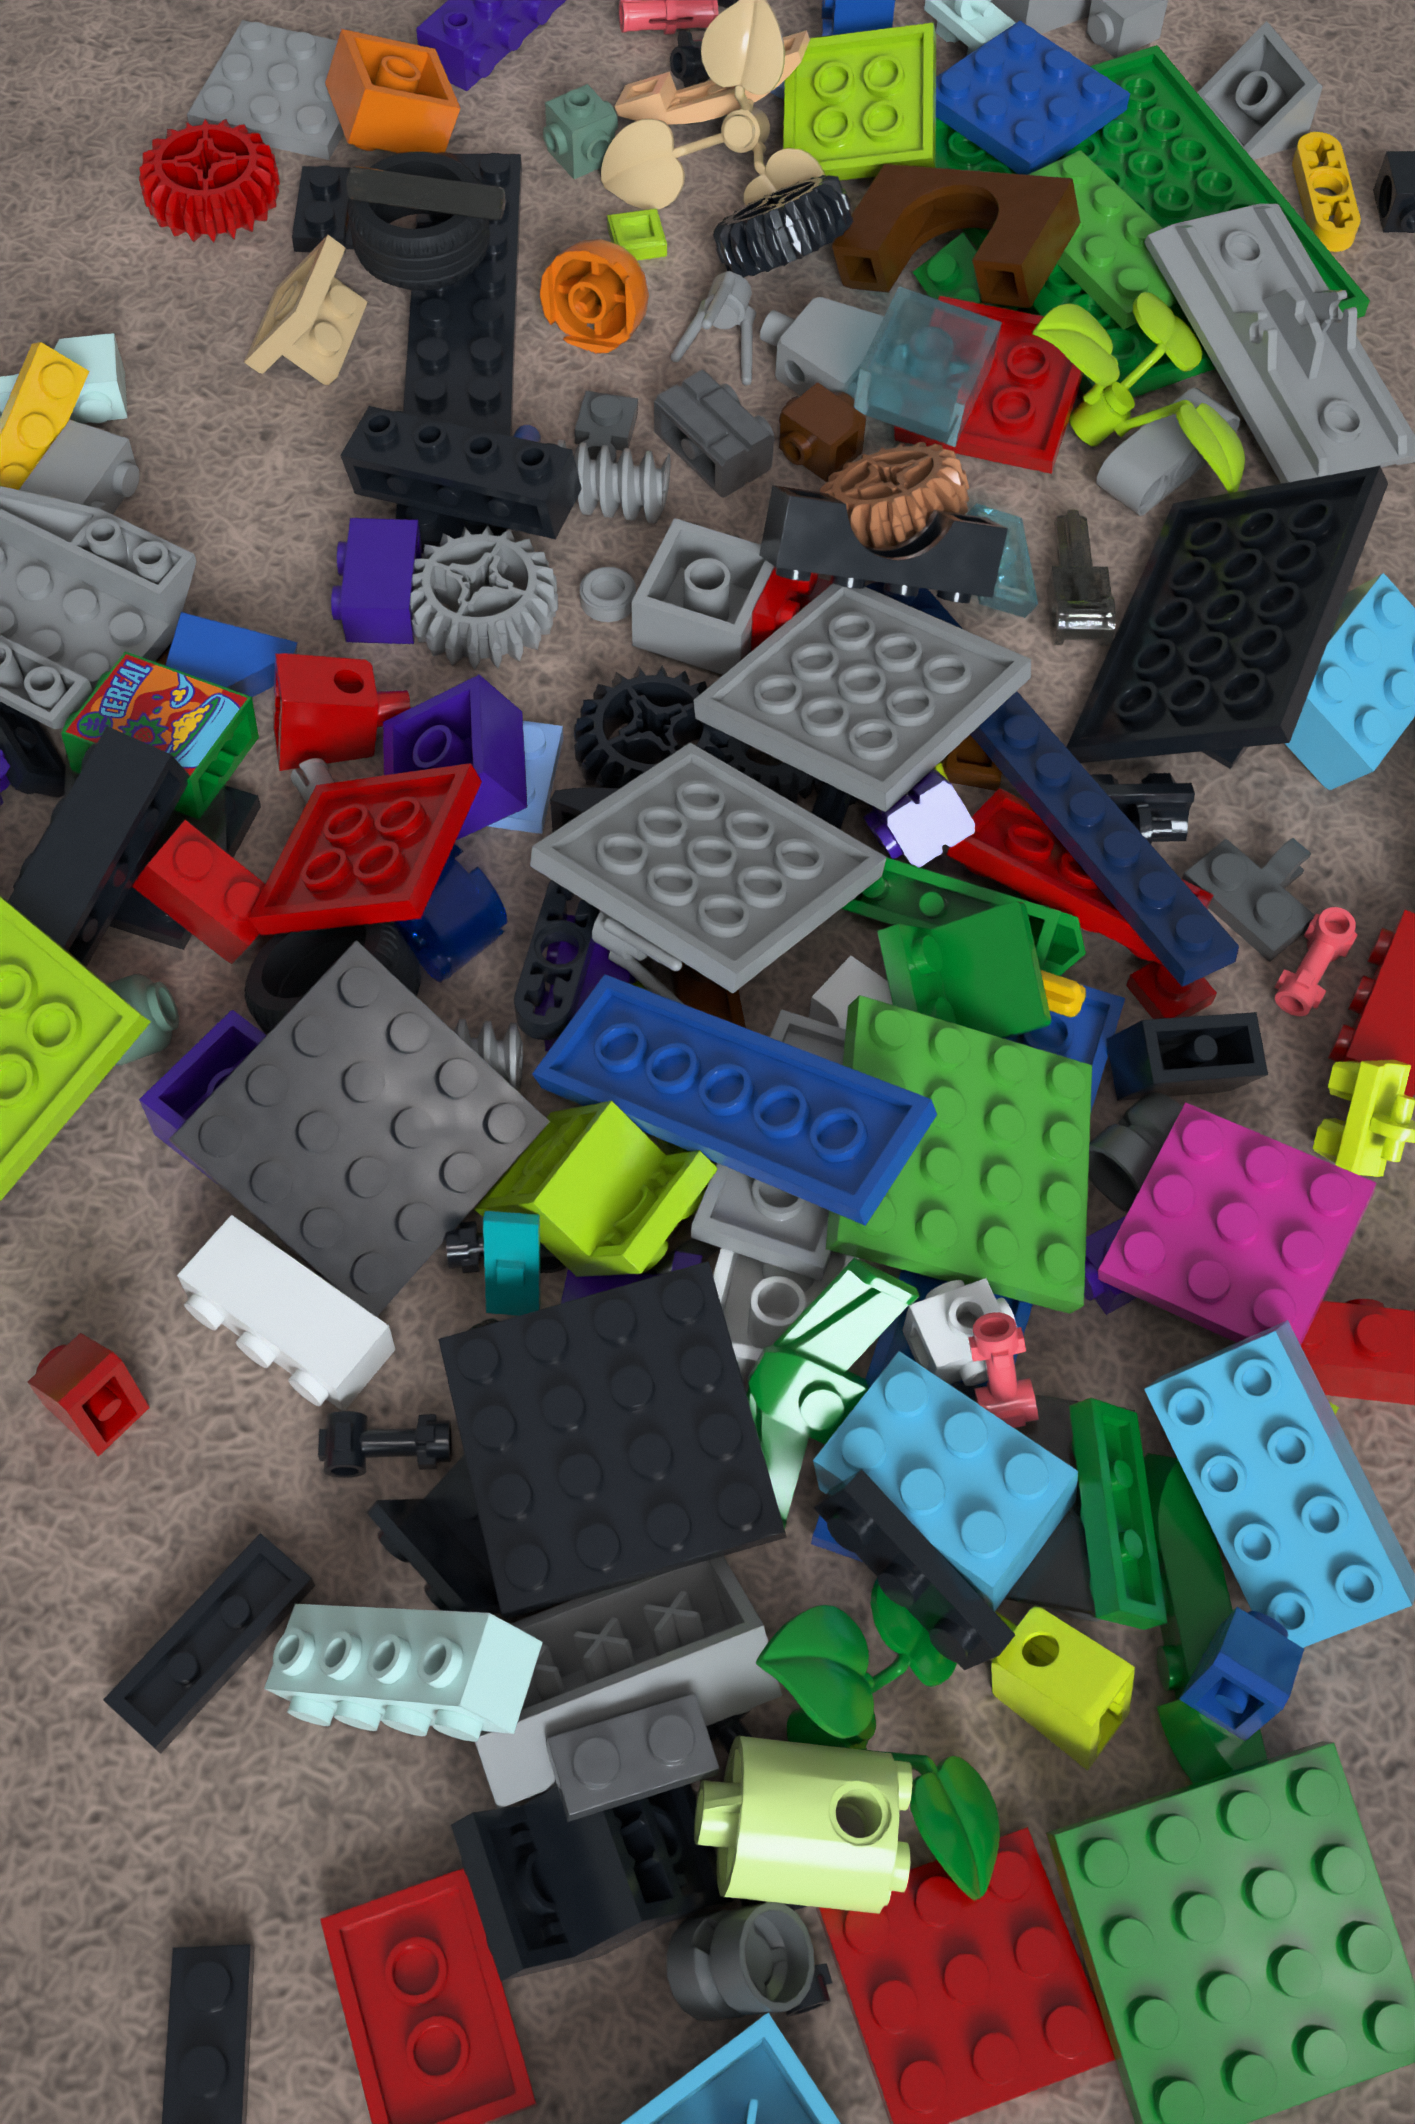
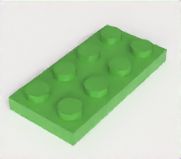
(1108, 247)

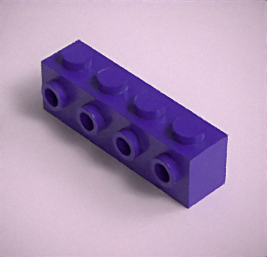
(480, 33)

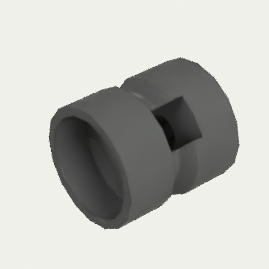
(1125, 1152)
(740, 1962)

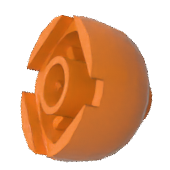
(597, 286)

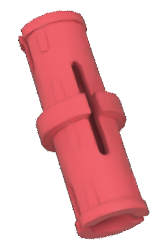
(666, 14)

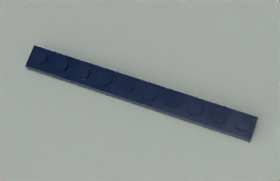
(1097, 832)

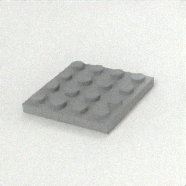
(863, 692)
(708, 865)

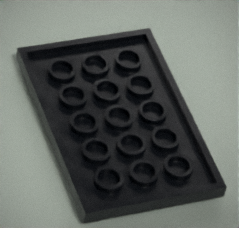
(1230, 620)

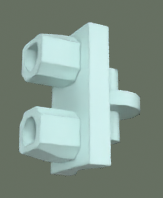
(968, 20)

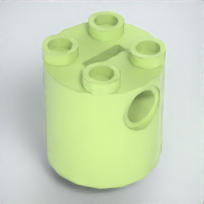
(781, 1827)

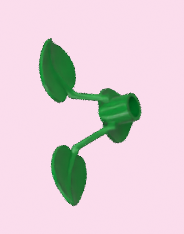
(824, 1667)

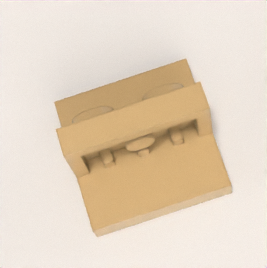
(310, 317)

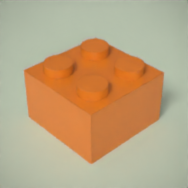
(391, 94)

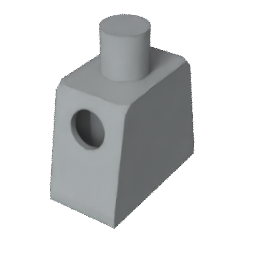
(821, 345)

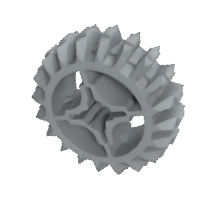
(478, 584)

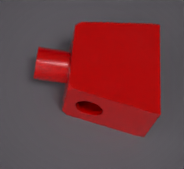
(328, 709)

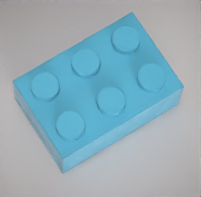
(1361, 686)
(955, 1473)

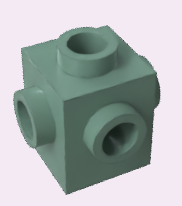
(579, 130)

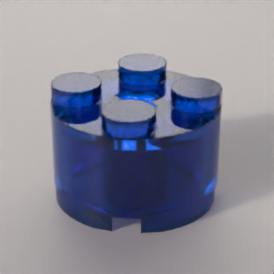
(457, 922)

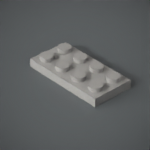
(757, 1217)

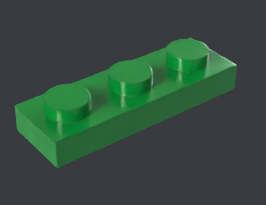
(1117, 1515)

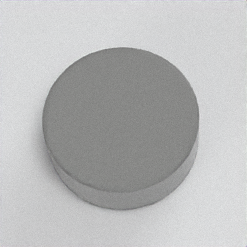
(607, 594)

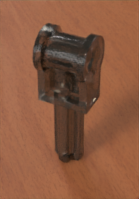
(1076, 590)

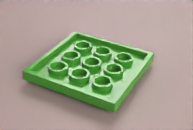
(997, 1173)

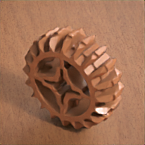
(898, 490)

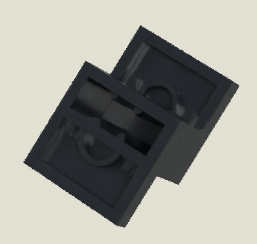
(583, 1885)

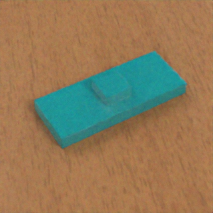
(512, 1262)

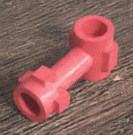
(1328, 938)
(1004, 1396)

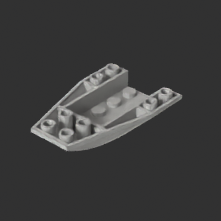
(77, 598)

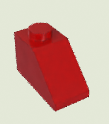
(89, 1391)

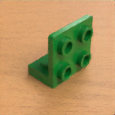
(970, 971)

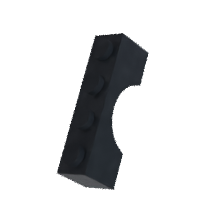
(950, 554)

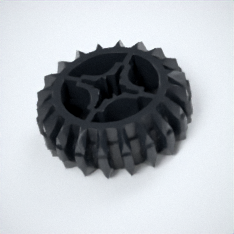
(783, 226)
(658, 721)

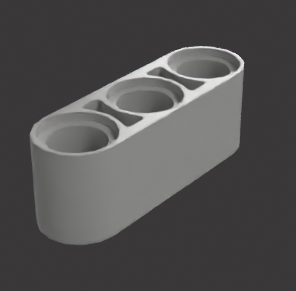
(1156, 459)

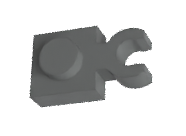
(606, 421)

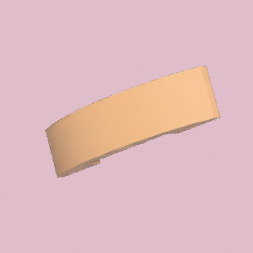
(705, 101)

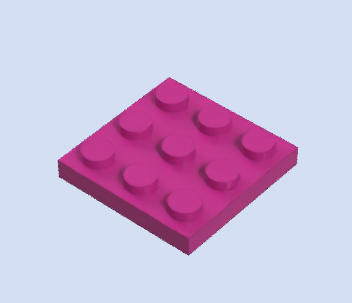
(1236, 1229)

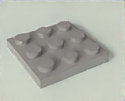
(274, 87)

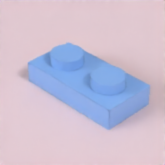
(542, 755)

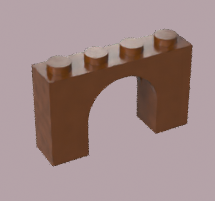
(909, 205)

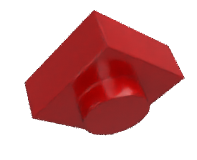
(1165, 997)

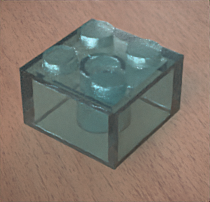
(926, 366)

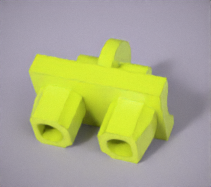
(1376, 1119)

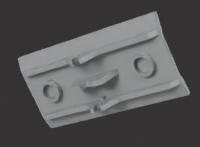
(1282, 343)

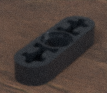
(566, 978)

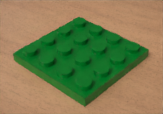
(1239, 1942)

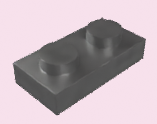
(631, 1757)

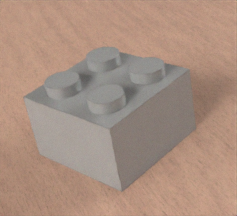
(700, 597)

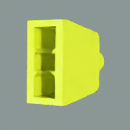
(1063, 1684)

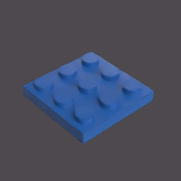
(1026, 99)

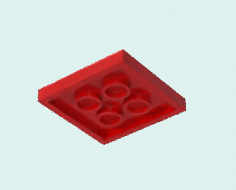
(1022, 401)
(366, 851)
(967, 1994)

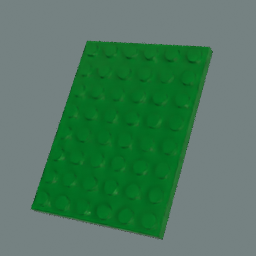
(1177, 167)

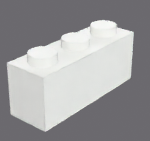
(285, 1315)

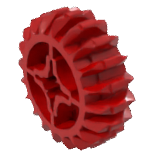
(209, 180)

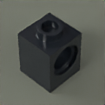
(1396, 192)

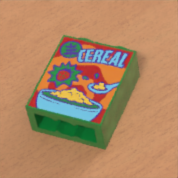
(181, 714)

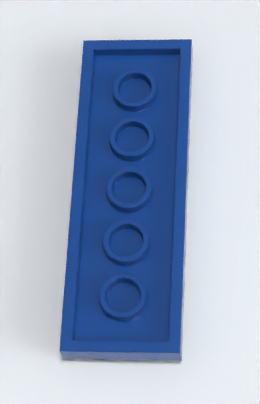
(739, 1097)

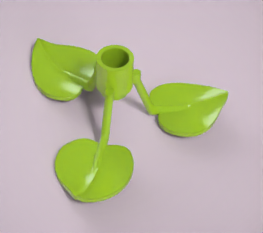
(1109, 402)

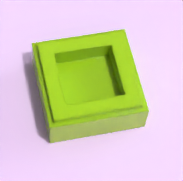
(638, 233)

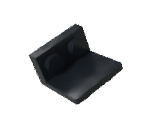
(442, 1542)

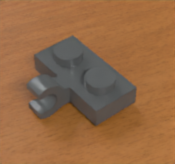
(1255, 898)

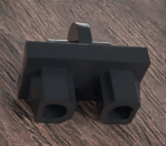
(1155, 806)

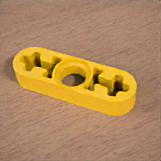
(1334, 176)

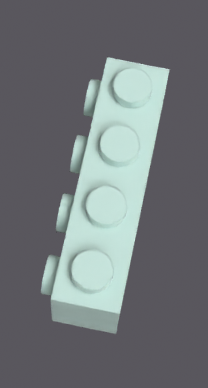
(404, 1669)

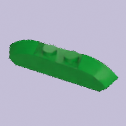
(931, 899)
(1195, 1607)

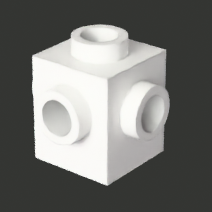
(941, 1325)

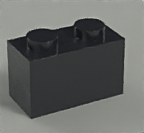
(1187, 1055)

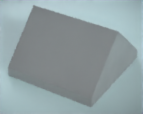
(1264, 95)

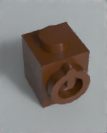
(821, 430)

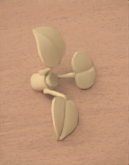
(737, 50)

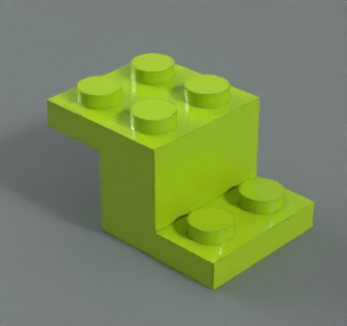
(601, 1190)

